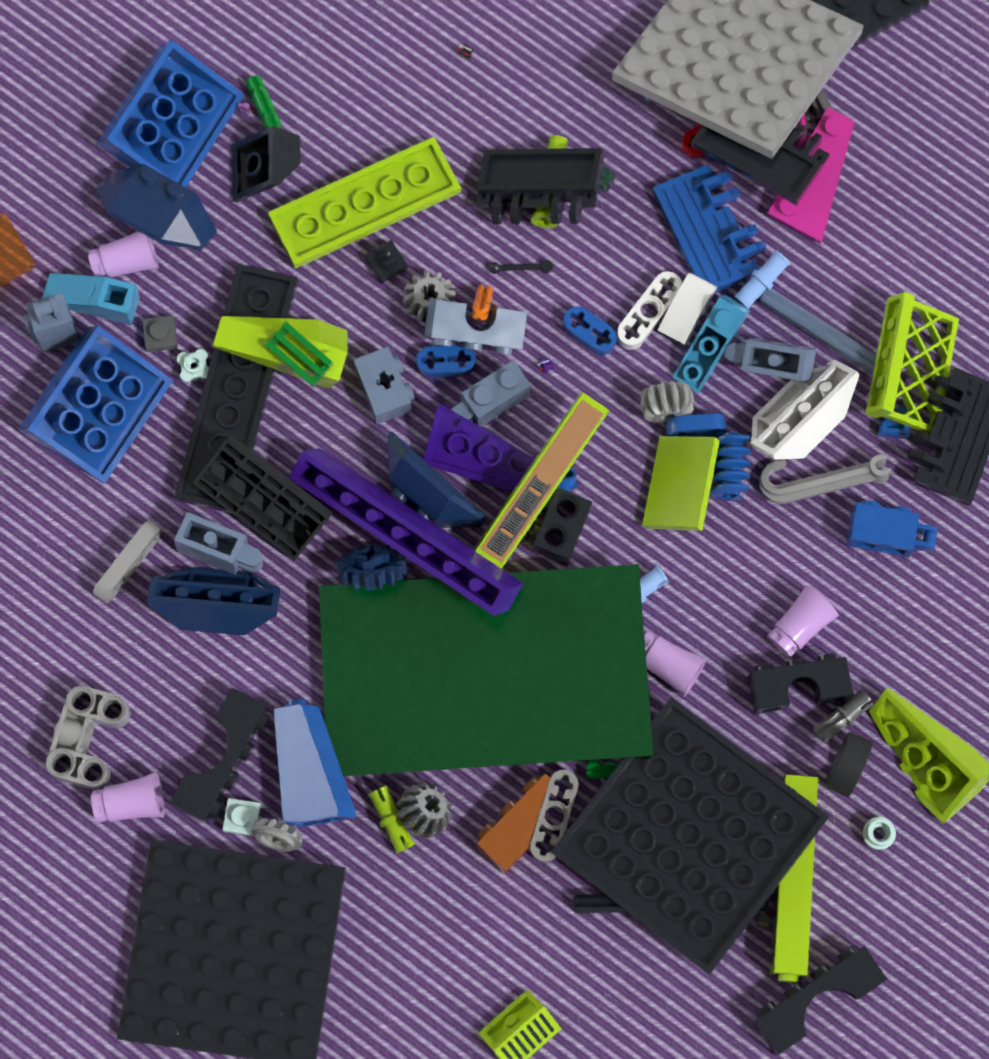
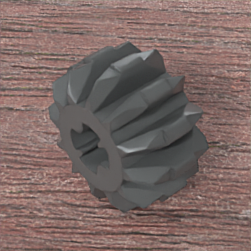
(424, 810)

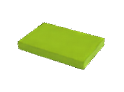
(681, 483)

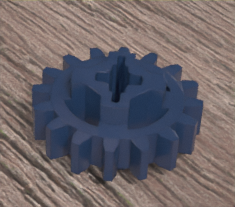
(371, 567)

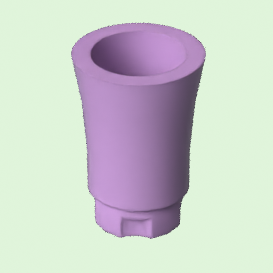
(124, 256)
(802, 621)
(672, 663)
(129, 800)

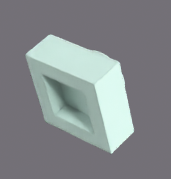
(240, 816)

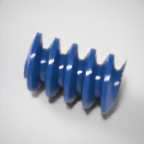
(728, 467)

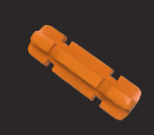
(482, 302)

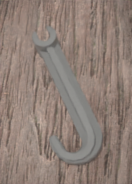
(823, 482)

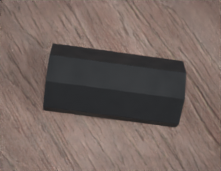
(262, 497)

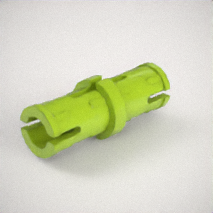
(388, 814)

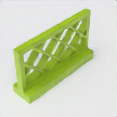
(893, 357)

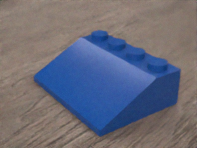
(171, 115)
(96, 404)

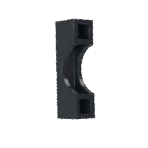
(201, 793)
(784, 1023)

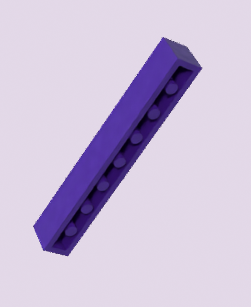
(406, 531)

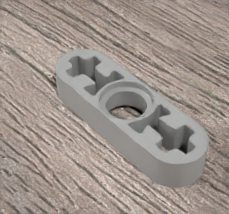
(127, 561)
(552, 790)

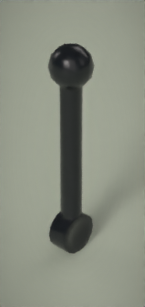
(546, 267)

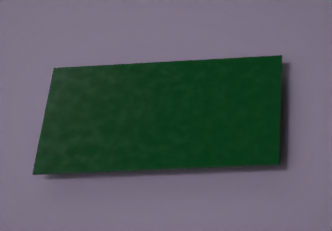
(444, 685)

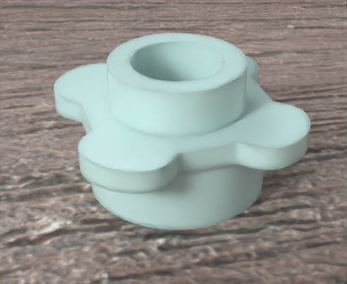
(189, 373)

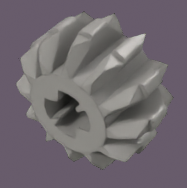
(426, 286)
(666, 401)

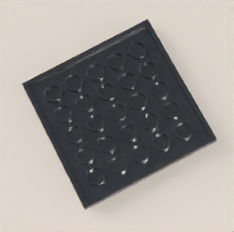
(691, 837)
(231, 953)

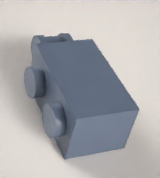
(51, 323)
(773, 358)
(494, 395)
(216, 545)

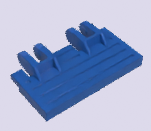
(707, 235)

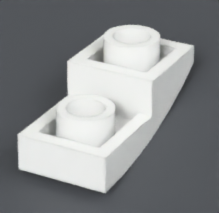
(686, 308)

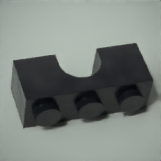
(827, 677)

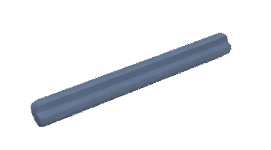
(819, 329)

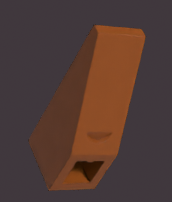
(512, 834)

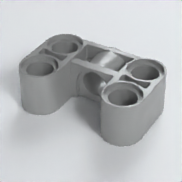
(75, 732)

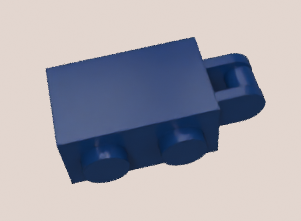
(888, 530)

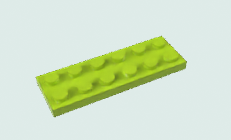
(364, 202)

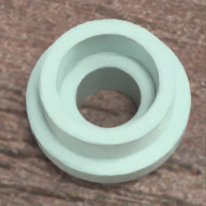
(886, 826)

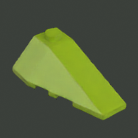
(248, 337)
(937, 760)

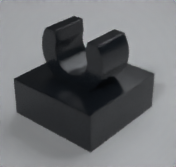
(386, 261)

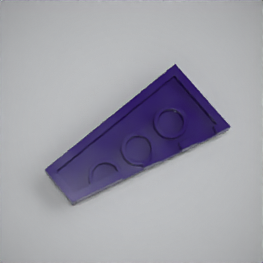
(474, 452)

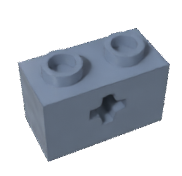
(383, 402)

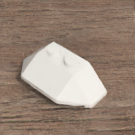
(804, 412)

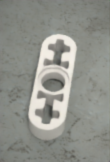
(629, 322)

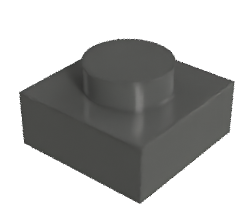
(160, 334)

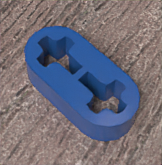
(593, 325)
(445, 368)
(696, 425)

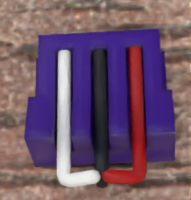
(546, 365)

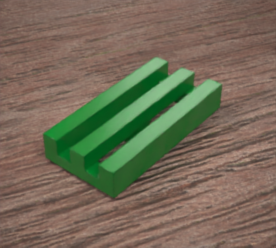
(279, 337)

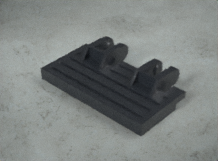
(785, 174)
(534, 175)
(957, 438)

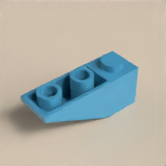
(96, 296)
(711, 342)

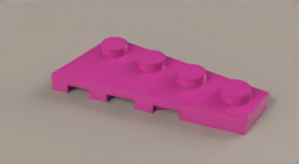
(814, 208)

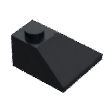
(263, 161)

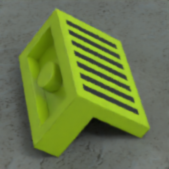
(520, 1028)

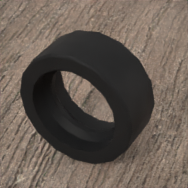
(848, 764)

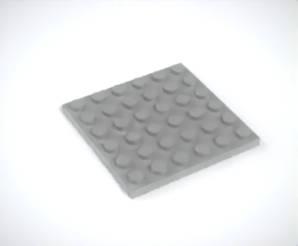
(739, 64)

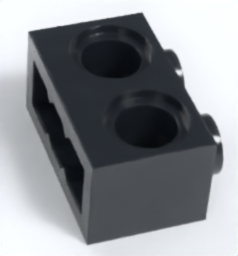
(567, 528)

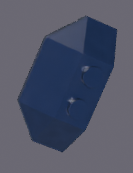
(157, 207)
(426, 490)
(214, 600)

